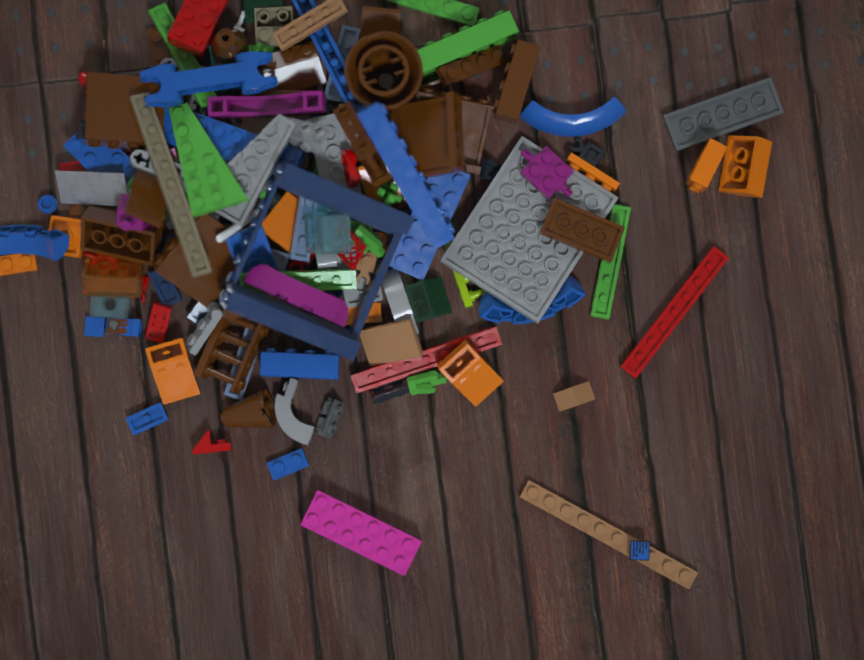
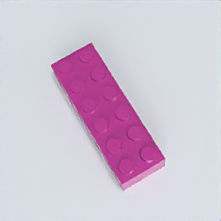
(361, 532)

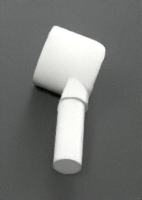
(240, 21)

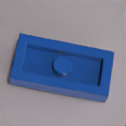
(147, 419)
(287, 464)

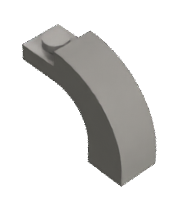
(397, 297)
(288, 422)

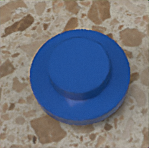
(47, 203)

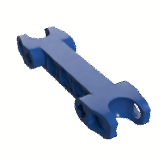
(239, 74)

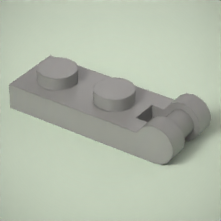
(204, 328)

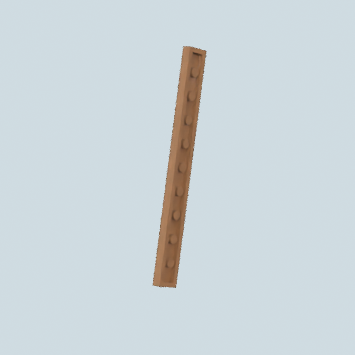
(605, 533)

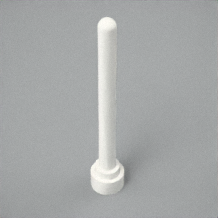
(234, 228)

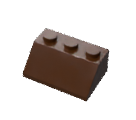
(296, 68)

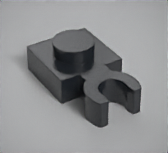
(589, 153)

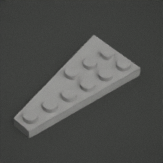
(255, 165)

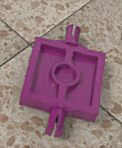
(546, 172)

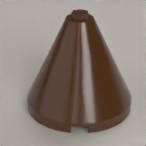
(383, 70)

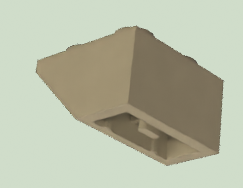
(270, 20)

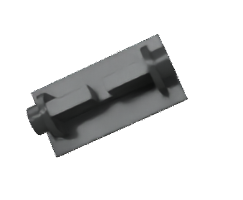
(333, 410)

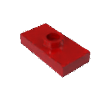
(158, 322)

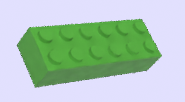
(468, 42)

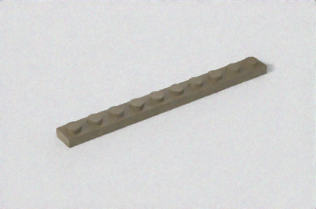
(170, 186)

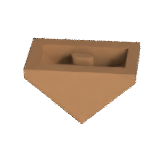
(574, 396)

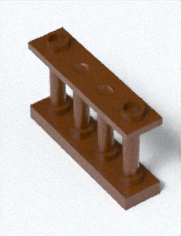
(362, 144)
(213, 351)

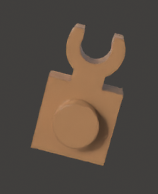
(365, 265)

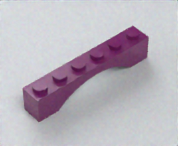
(256, 106)

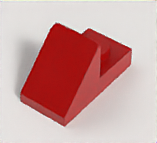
(206, 446)

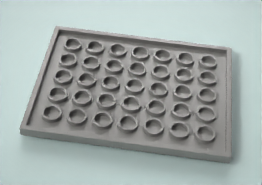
(502, 241)

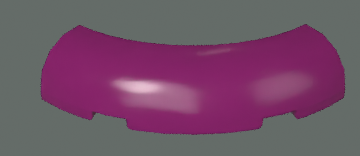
(298, 294)

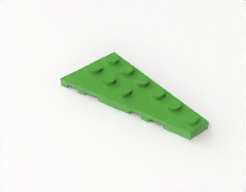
(205, 173)

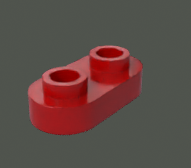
(351, 175)

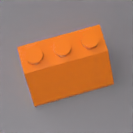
(745, 166)

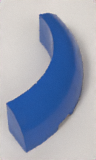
(573, 125)
(33, 240)
(497, 311)

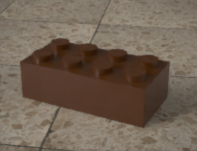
(517, 81)
(104, 237)

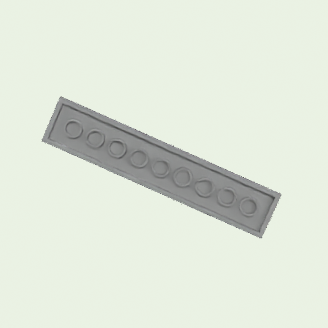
(330, 167)

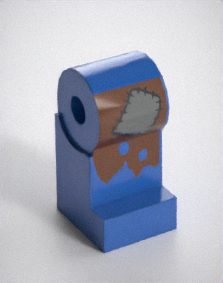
(124, 327)

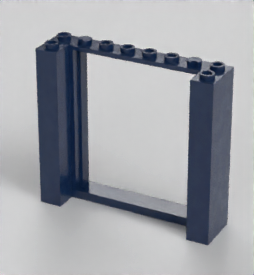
(291, 319)

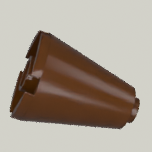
(227, 44)
(251, 412)

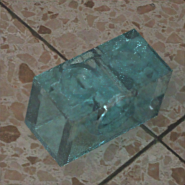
(121, 310)

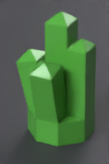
(388, 193)
(370, 239)
(425, 382)

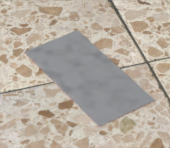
(90, 187)

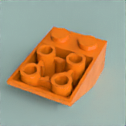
(173, 371)
(470, 373)

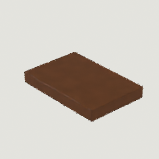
(146, 199)

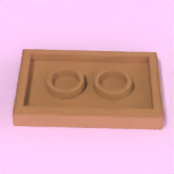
(391, 342)

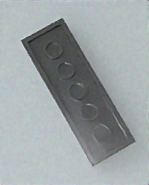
(723, 114)

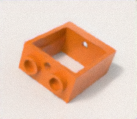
(706, 166)

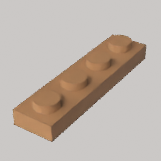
(309, 23)

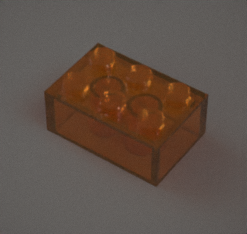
(112, 277)

